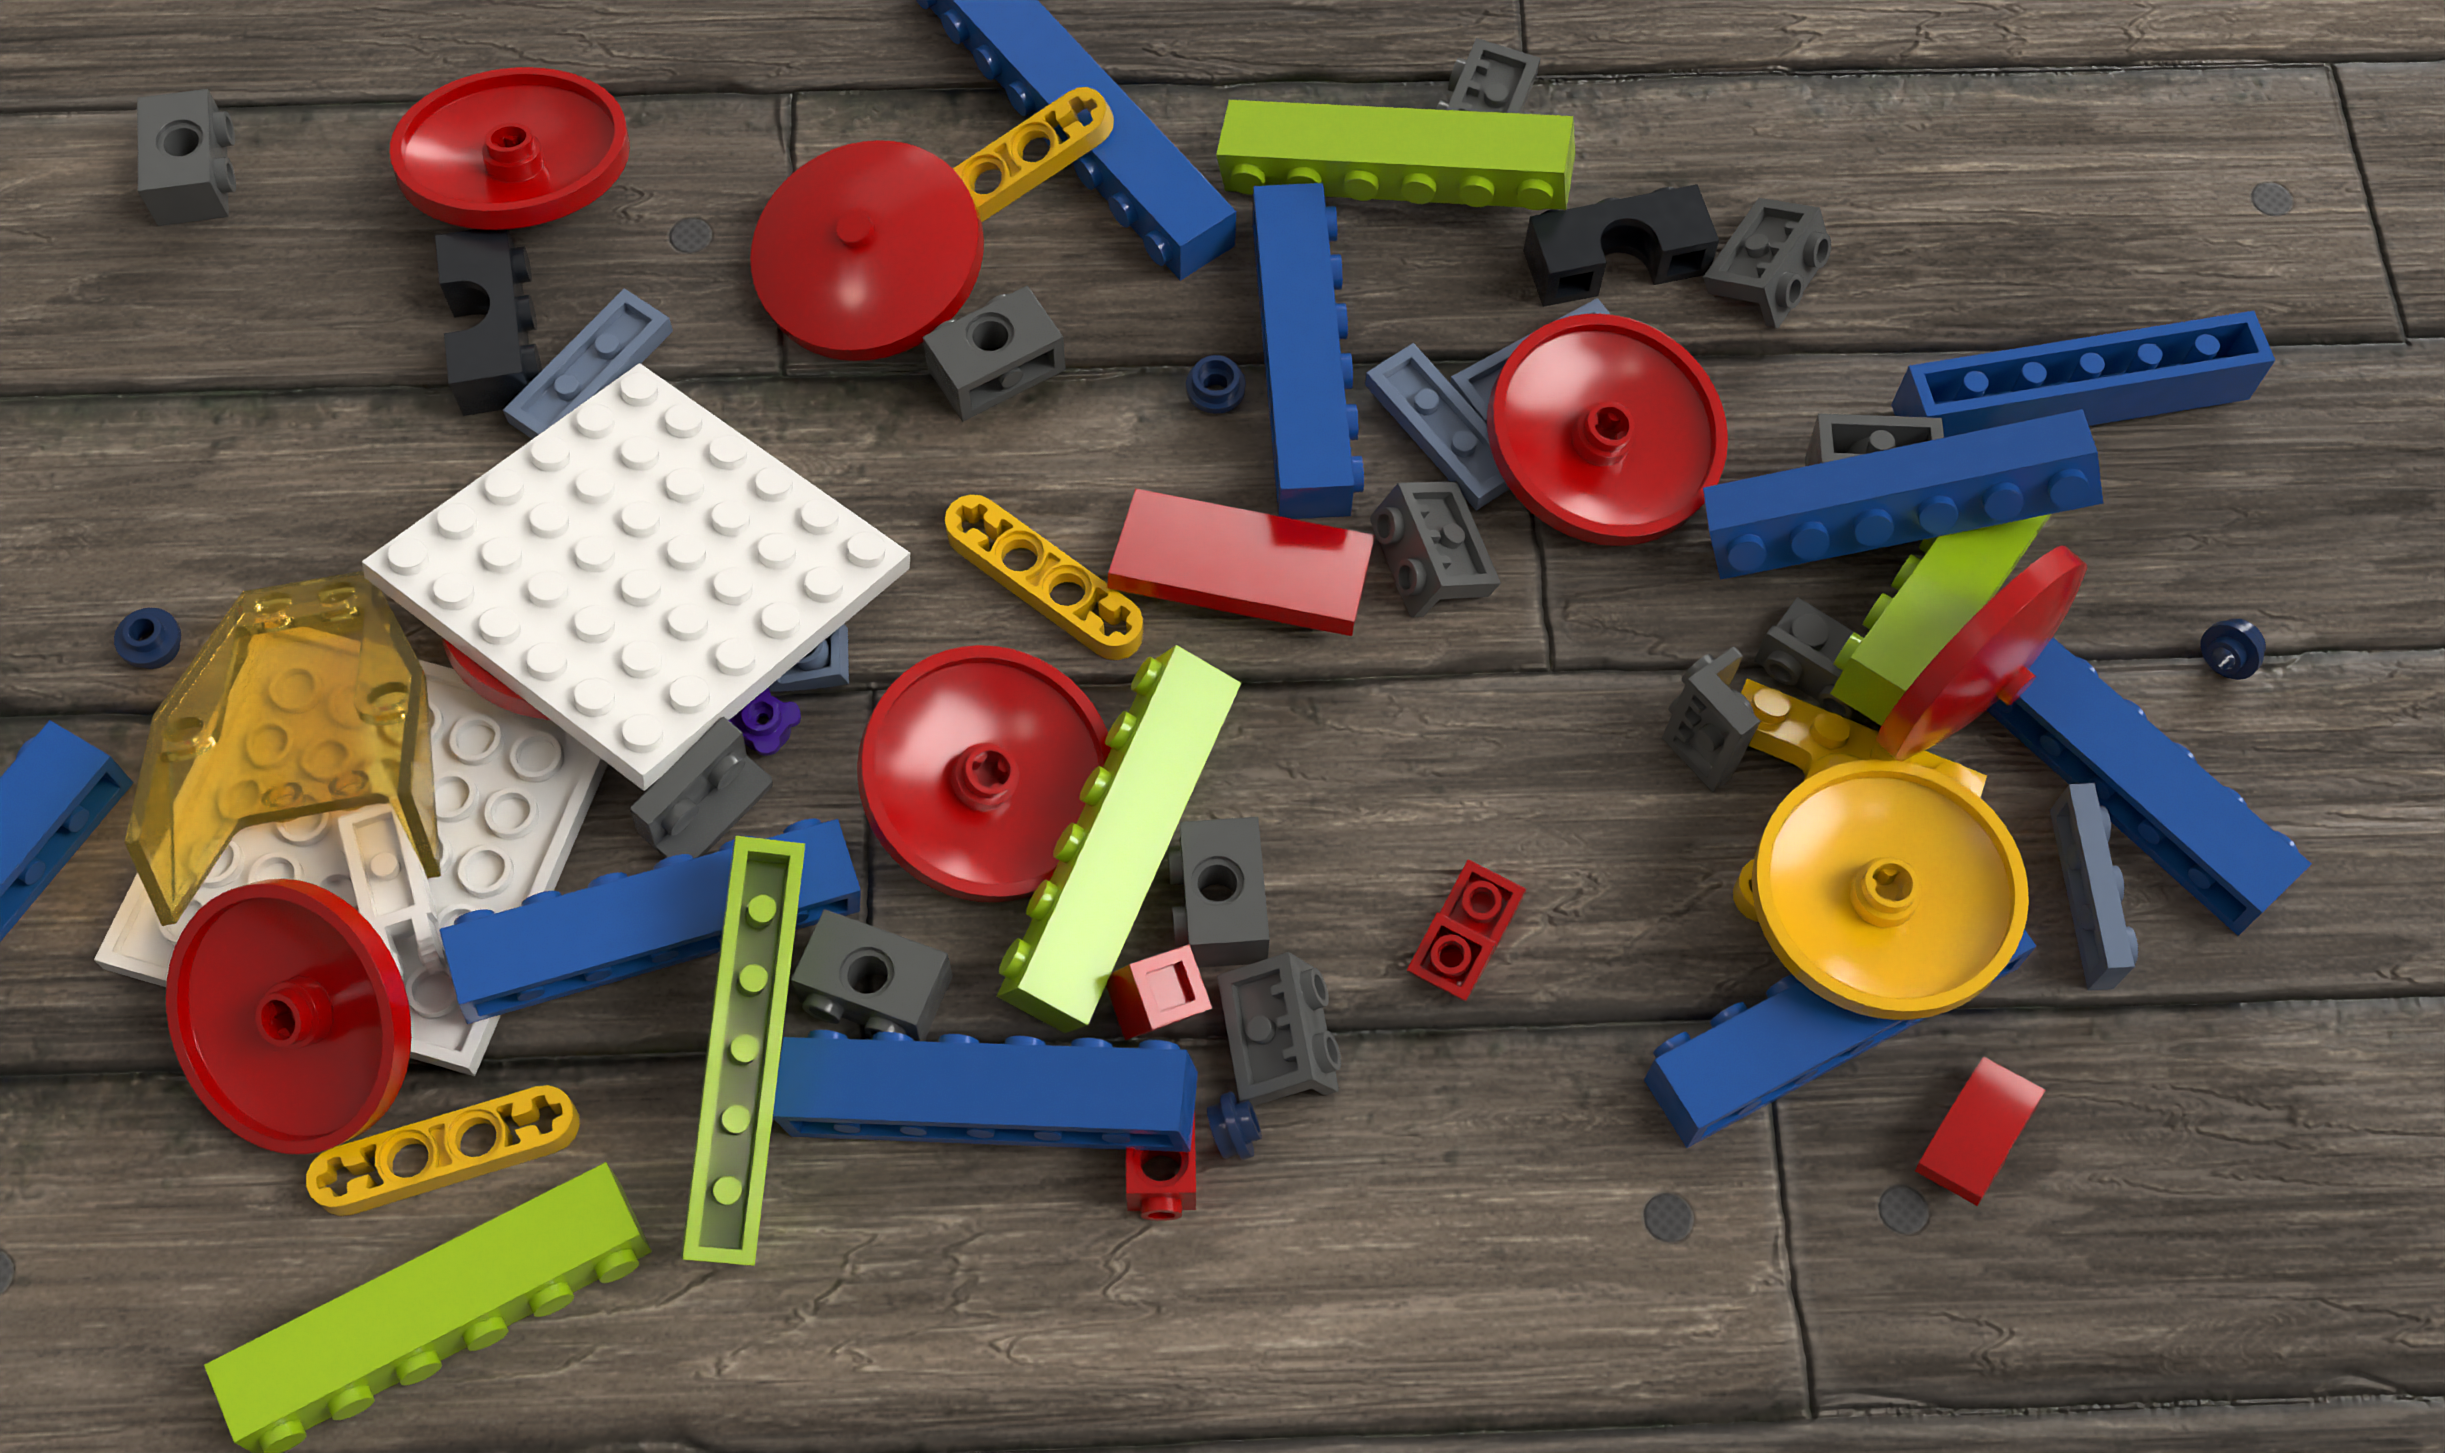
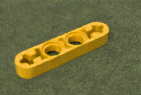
(1007, 151)
(1038, 581)
(445, 1159)

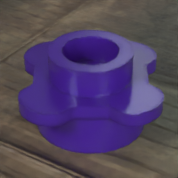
(769, 737)

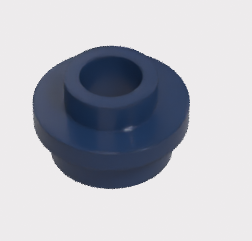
(1215, 371)
(158, 648)
(2233, 648)
(1234, 1126)

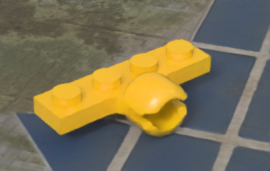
(1823, 739)

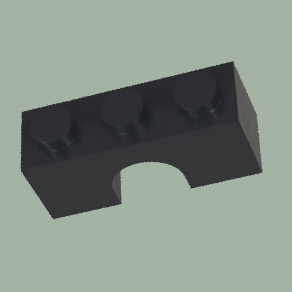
(1661, 228)
(485, 276)

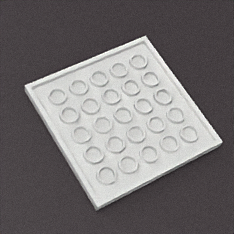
(637, 572)
(506, 822)

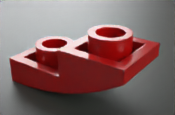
(1466, 930)
(1980, 1131)

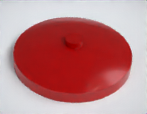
(510, 148)
(867, 250)
(1607, 429)
(1986, 657)
(978, 769)
(288, 1016)

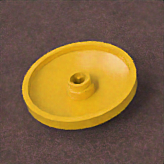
(1890, 889)

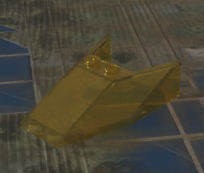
(284, 716)

